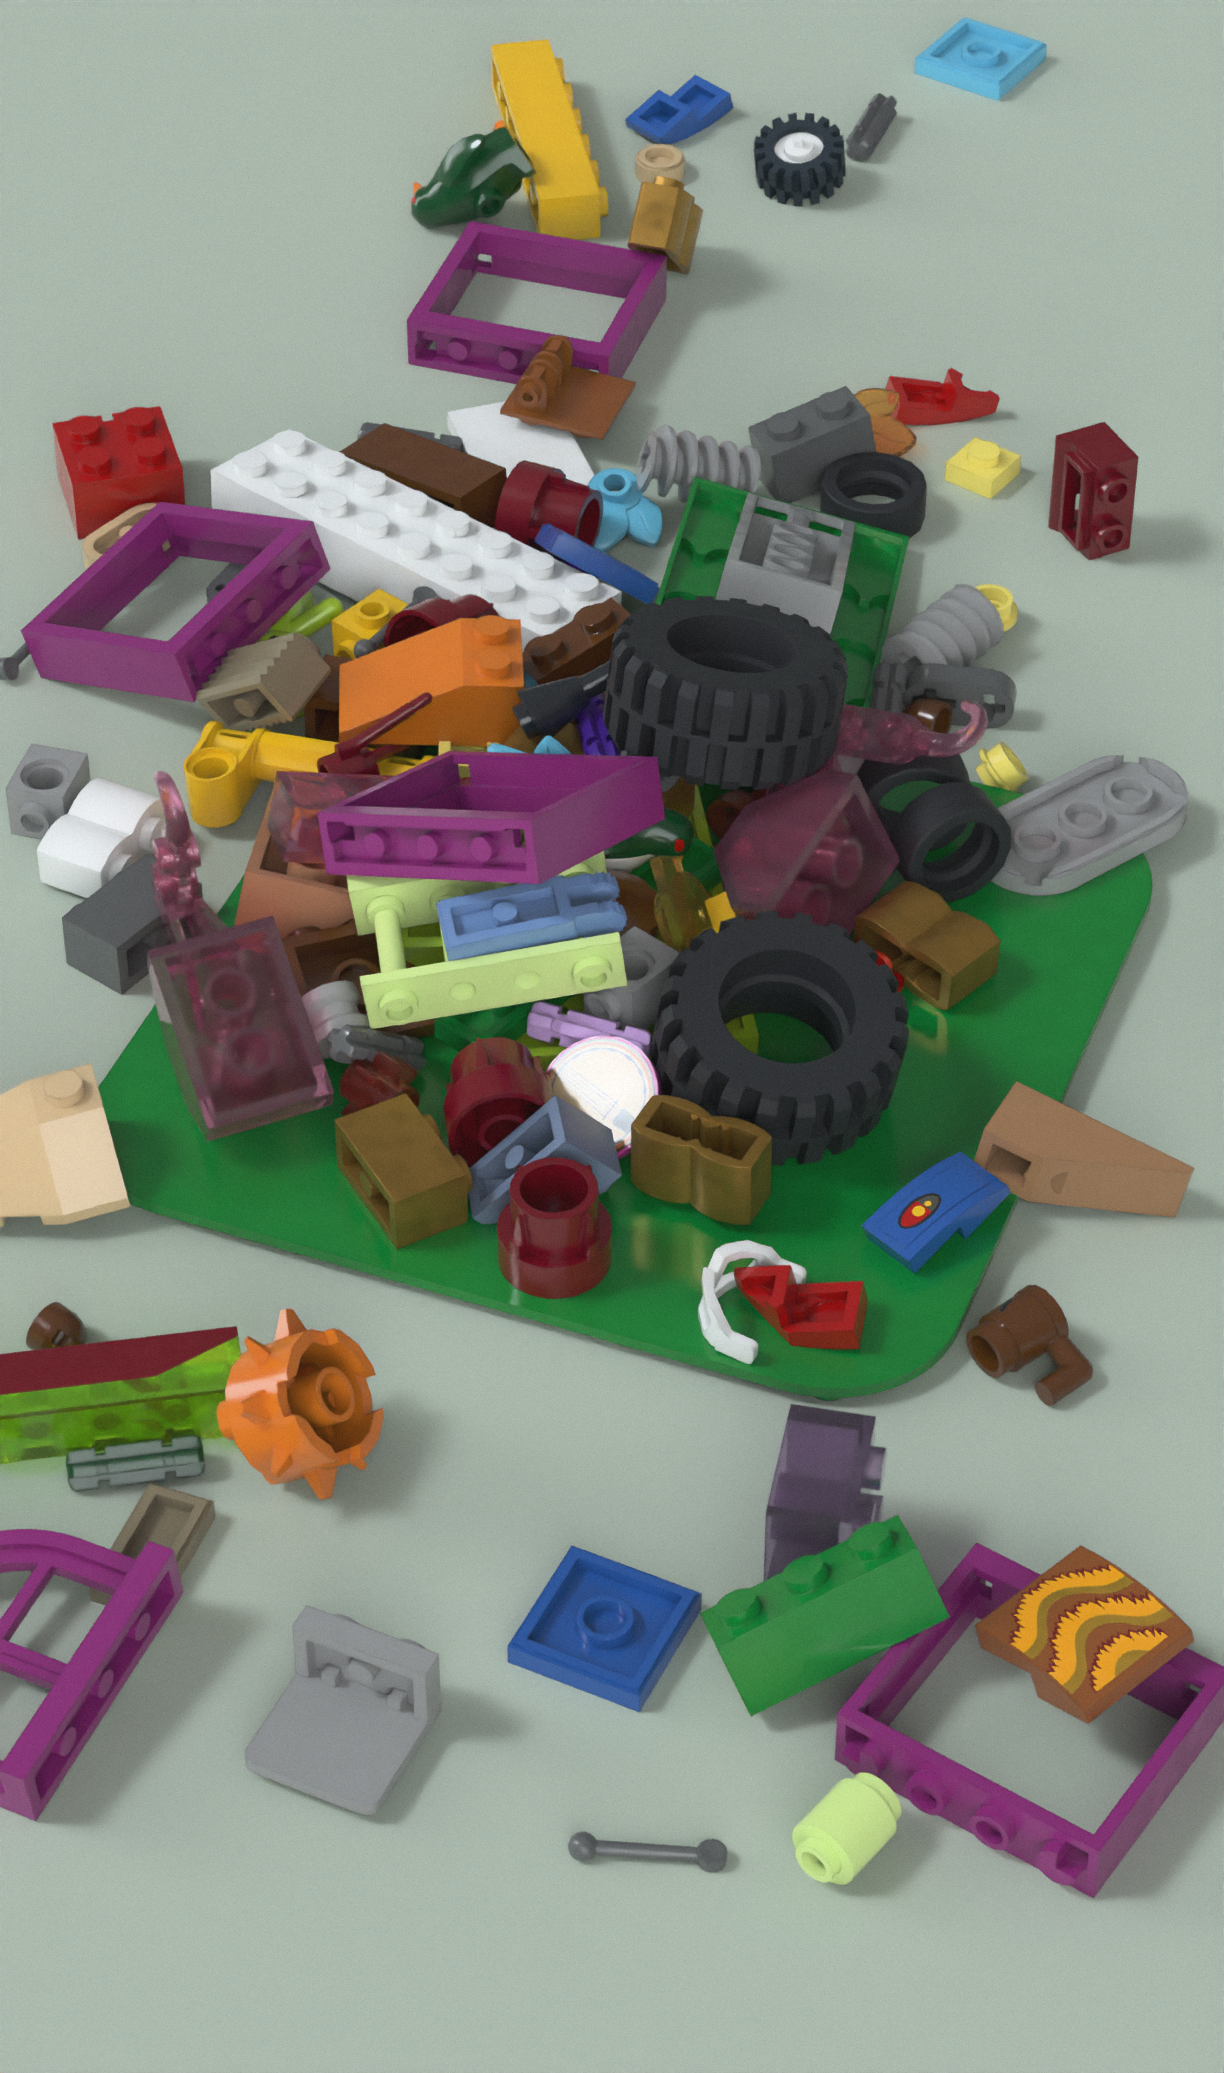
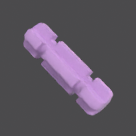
(548, 1022)

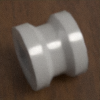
(333, 1007)

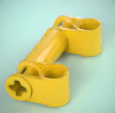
(232, 763)

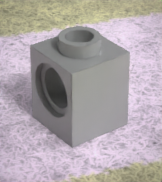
(44, 788)
(646, 969)

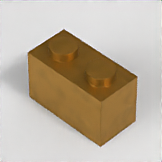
(403, 1170)

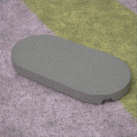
(1090, 823)

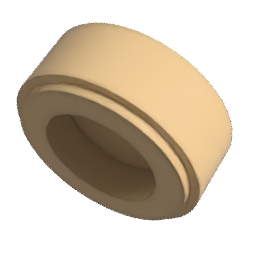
(659, 161)

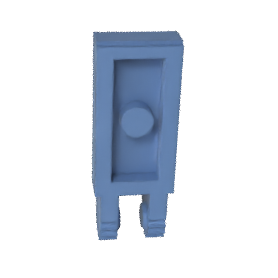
(530, 915)

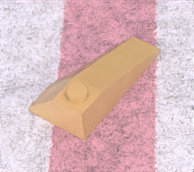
(58, 1150)

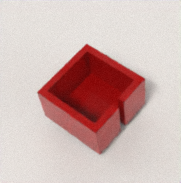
(116, 465)

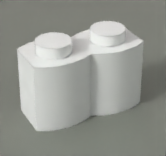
(99, 837)

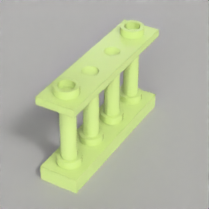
(472, 983)

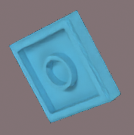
(980, 58)

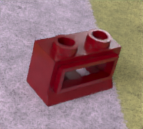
(1104, 473)

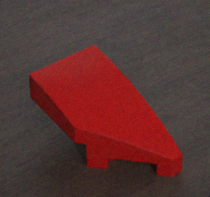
(939, 403)
(809, 1313)

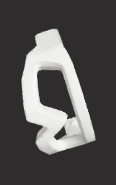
(714, 1284)

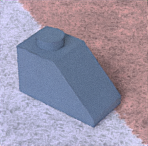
(550, 1132)

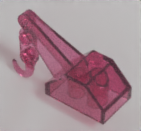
(820, 839)
(227, 1000)

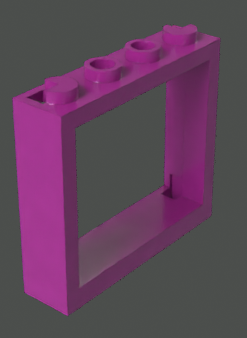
(506, 351)
(282, 566)
(470, 829)
(986, 1808)

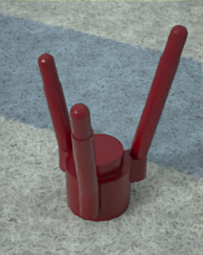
(355, 758)

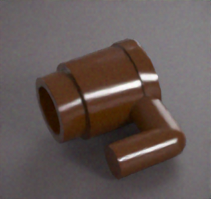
(1024, 1331)

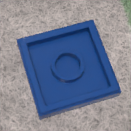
(597, 563)
(604, 1628)

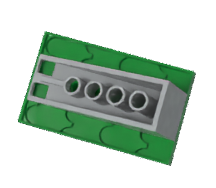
(795, 560)

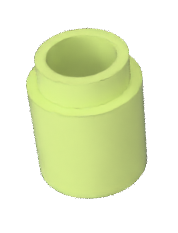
(846, 1828)

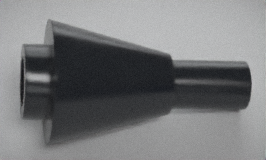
(553, 705)

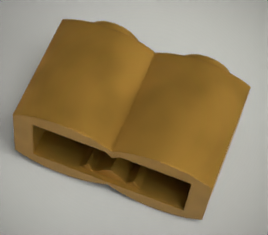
(666, 223)
(931, 946)
(701, 1159)

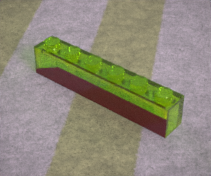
(113, 1392)

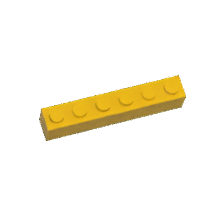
(541, 114)

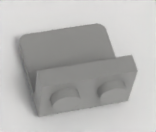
(347, 1712)

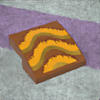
(1084, 1633)

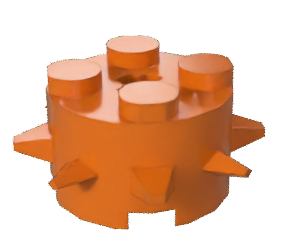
(301, 1405)

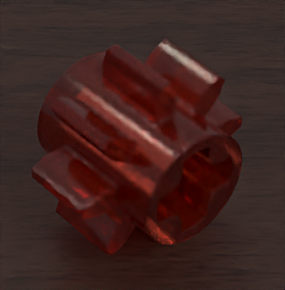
(376, 1081)

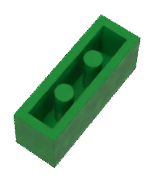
(824, 1614)

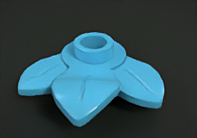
(625, 510)

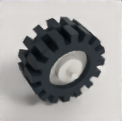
(799, 159)

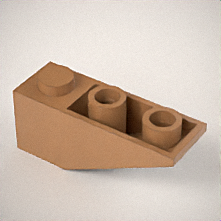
(1073, 1160)

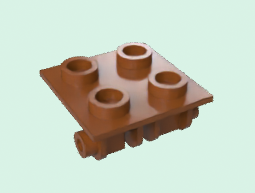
(566, 395)

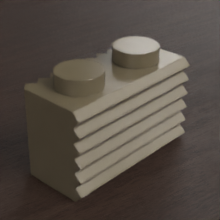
(264, 683)

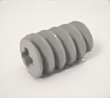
(681, 458)
(948, 632)

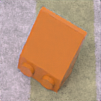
(466, 667)

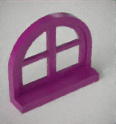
(85, 1688)

